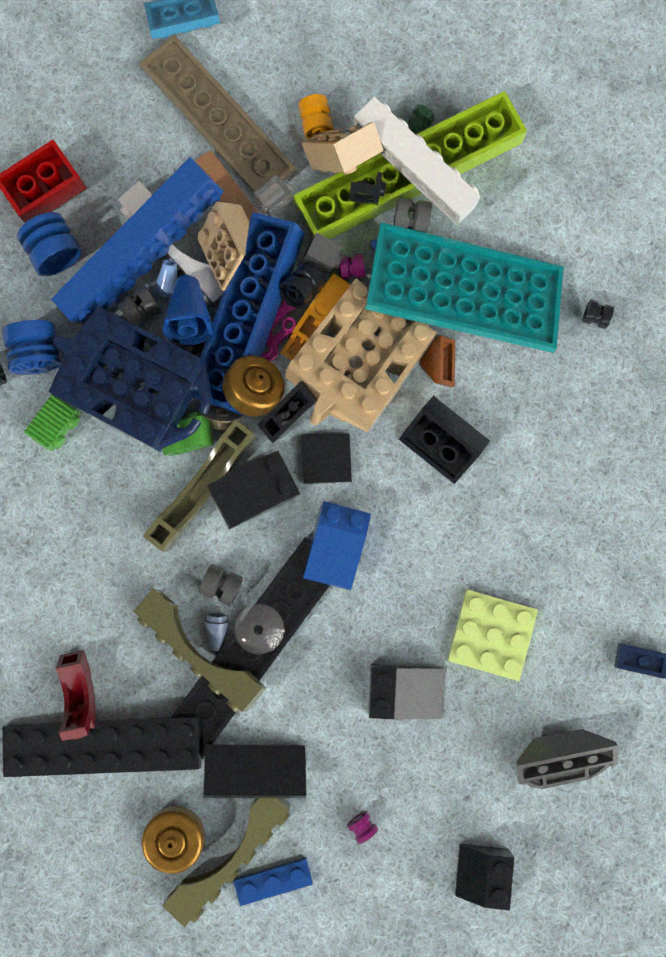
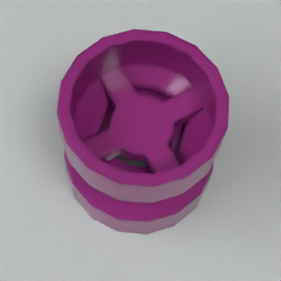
(352, 266)

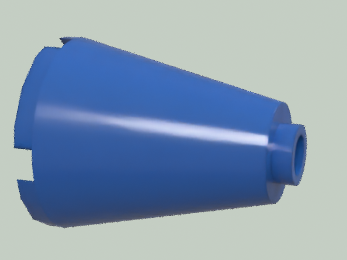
(187, 313)

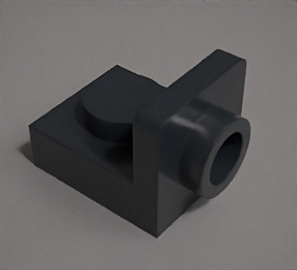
(367, 193)

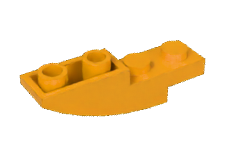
(315, 314)

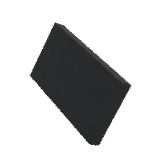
(254, 771)

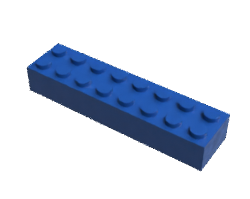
(139, 242)
(250, 299)

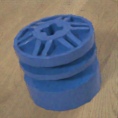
(49, 244)
(31, 347)

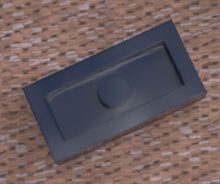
(641, 661)

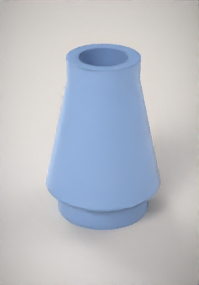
(166, 278)

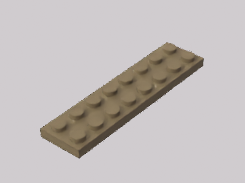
(216, 115)

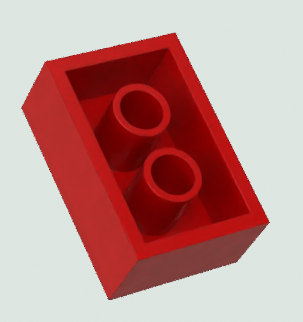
(40, 182)

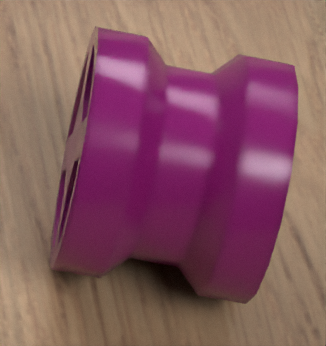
(362, 827)

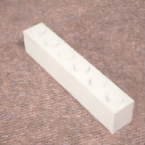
(419, 163)

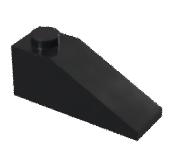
(288, 412)

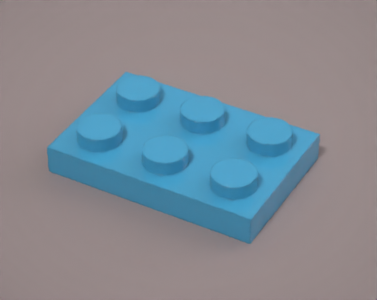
(179, 16)

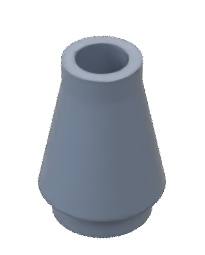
(216, 629)

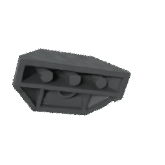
(565, 759)

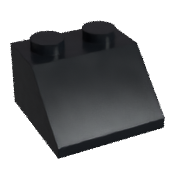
(485, 876)

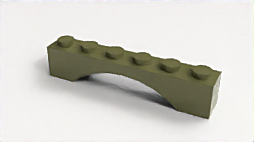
(185, 507)
(162, 616)
(193, 893)

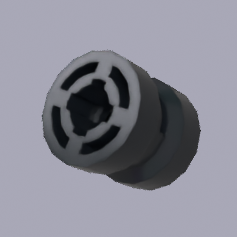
(598, 314)

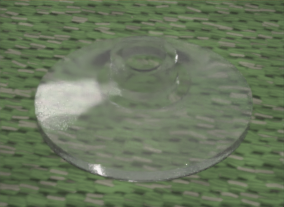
(272, 629)

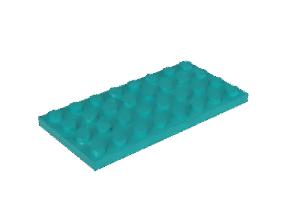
(465, 288)

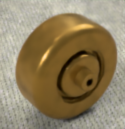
(253, 385)
(173, 840)

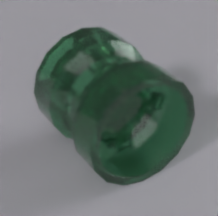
(420, 119)

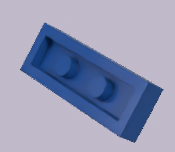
(273, 881)

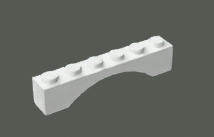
(212, 293)

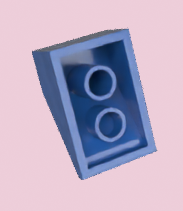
(336, 545)

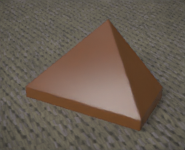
(440, 361)

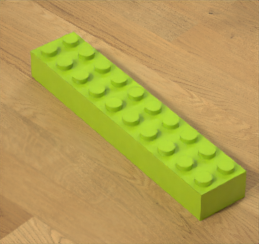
(462, 142)

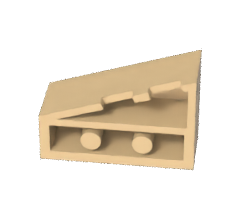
(342, 151)

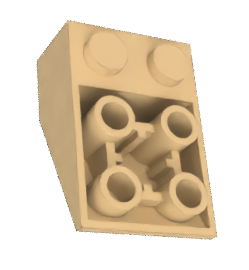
(224, 240)

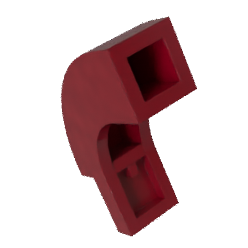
(78, 695)

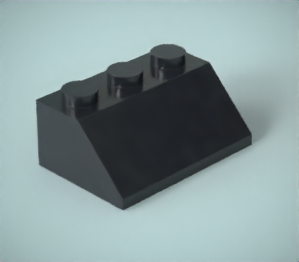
(444, 439)

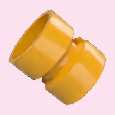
(314, 113)

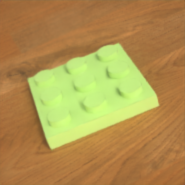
(492, 635)

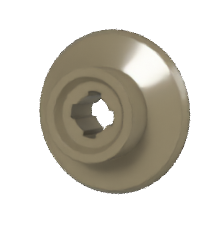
(220, 418)

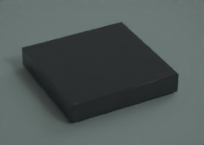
(326, 459)

